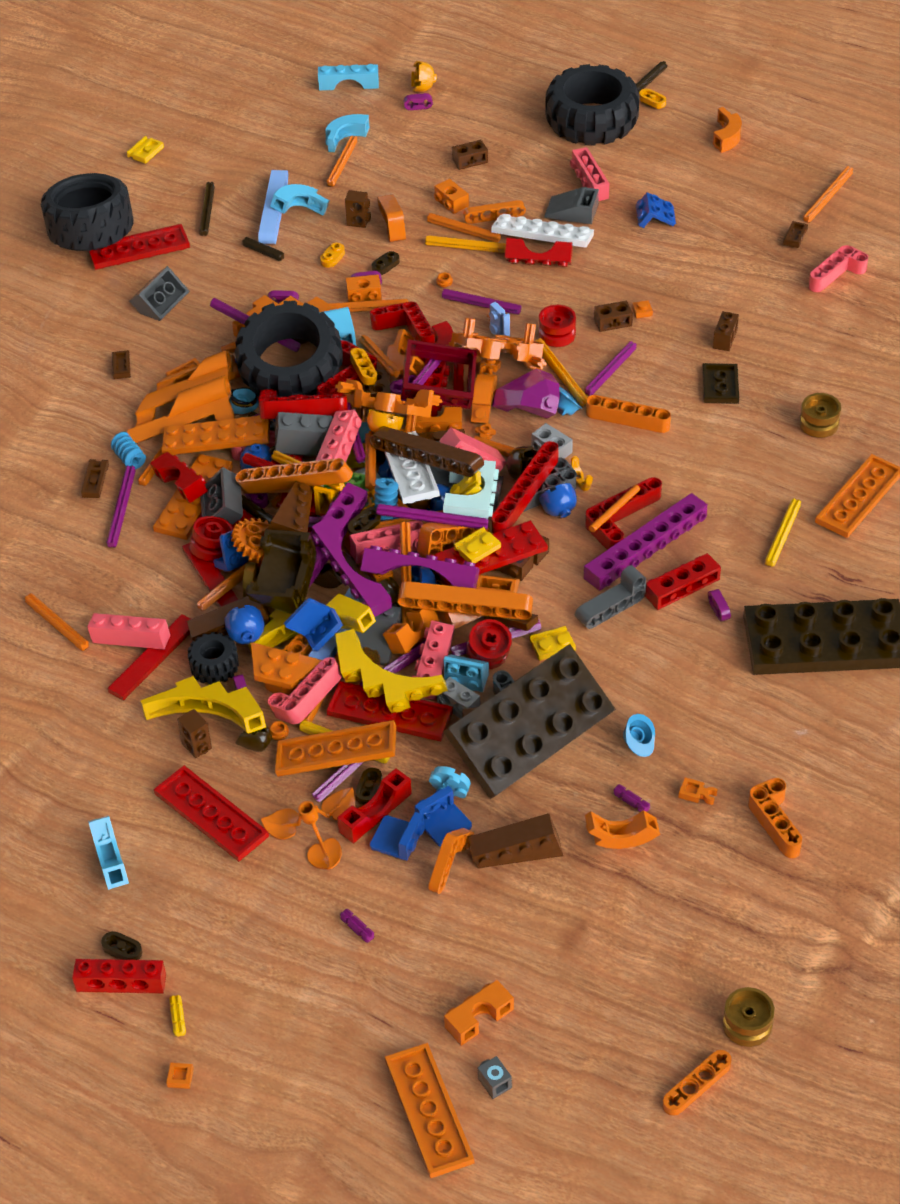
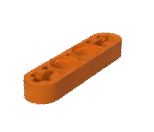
(494, 208)
(698, 1083)

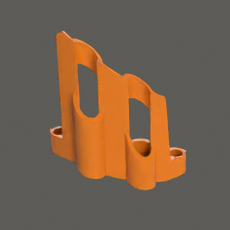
(195, 398)

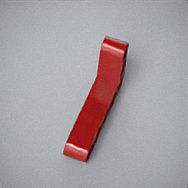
(403, 314)
(349, 372)
(315, 404)
(609, 532)

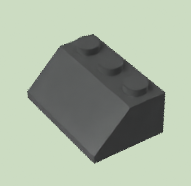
(160, 295)
(300, 433)
(222, 497)

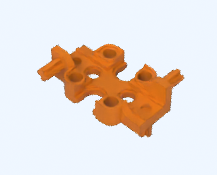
(522, 349)
(387, 402)

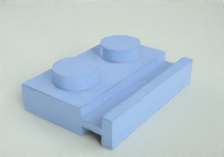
(499, 320)

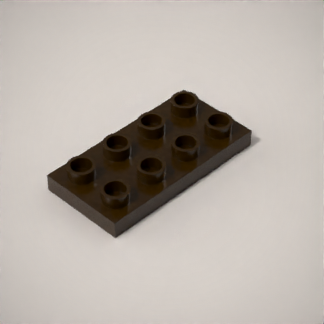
(823, 636)
(529, 721)

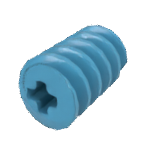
(127, 450)
(386, 493)

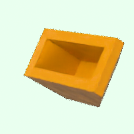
(323, 498)

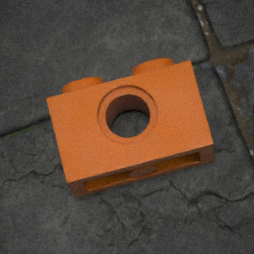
(451, 196)
(363, 288)

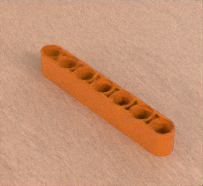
(284, 476)
(465, 600)

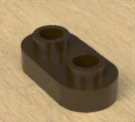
(386, 262)
(362, 521)
(366, 787)
(123, 946)

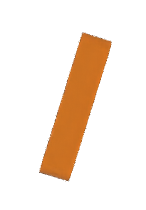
(628, 413)

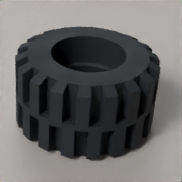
(210, 647)

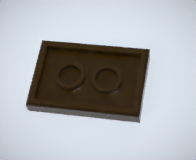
(720, 383)

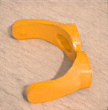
(588, 479)

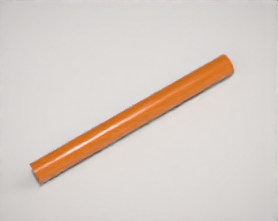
(614, 508)

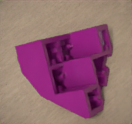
(532, 392)

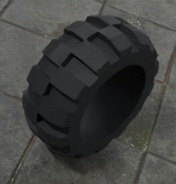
(592, 123)
(283, 323)

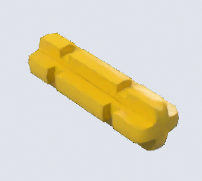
(177, 1015)

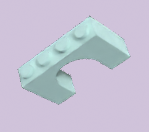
(477, 504)

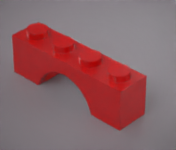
(559, 254)
(189, 484)
(392, 792)

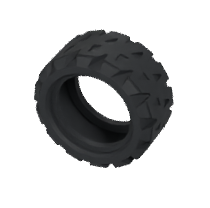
(87, 211)

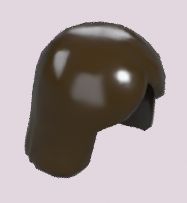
(257, 740)

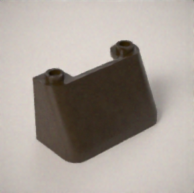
(284, 570)

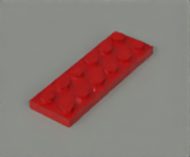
(141, 246)
(516, 544)
(422, 718)
(211, 813)

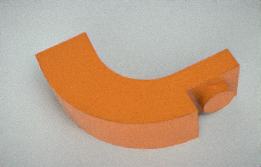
(731, 133)
(396, 354)
(483, 392)
(622, 834)

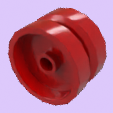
(557, 325)
(206, 537)
(489, 642)

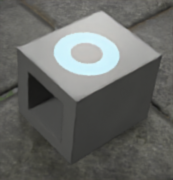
(494, 1077)

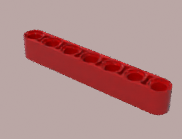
(525, 487)

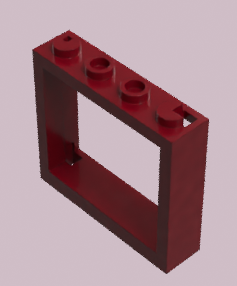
(444, 353)

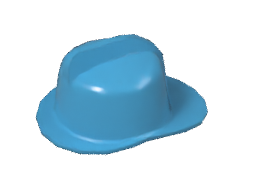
(567, 403)
(640, 735)

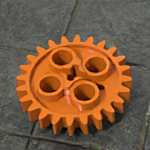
(247, 538)

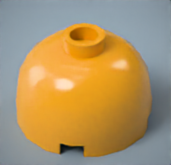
(422, 77)
(379, 419)

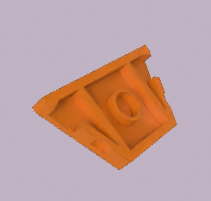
(280, 666)

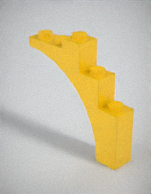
(351, 613)
(377, 681)
(211, 699)

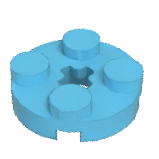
(444, 776)

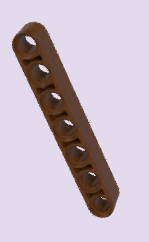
(427, 451)

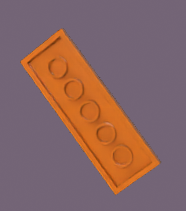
(216, 435)
(858, 496)
(180, 515)
(335, 748)
(429, 1110)

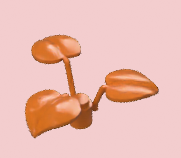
(283, 826)

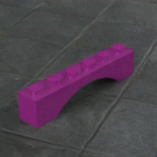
(381, 562)
(369, 593)

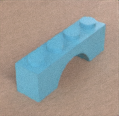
(364, 74)

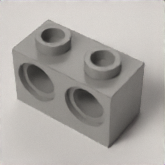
(548, 433)
(458, 697)

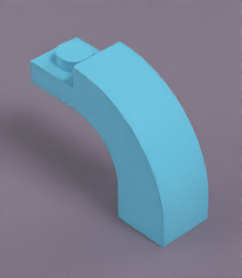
(346, 126)
(299, 195)
(108, 852)

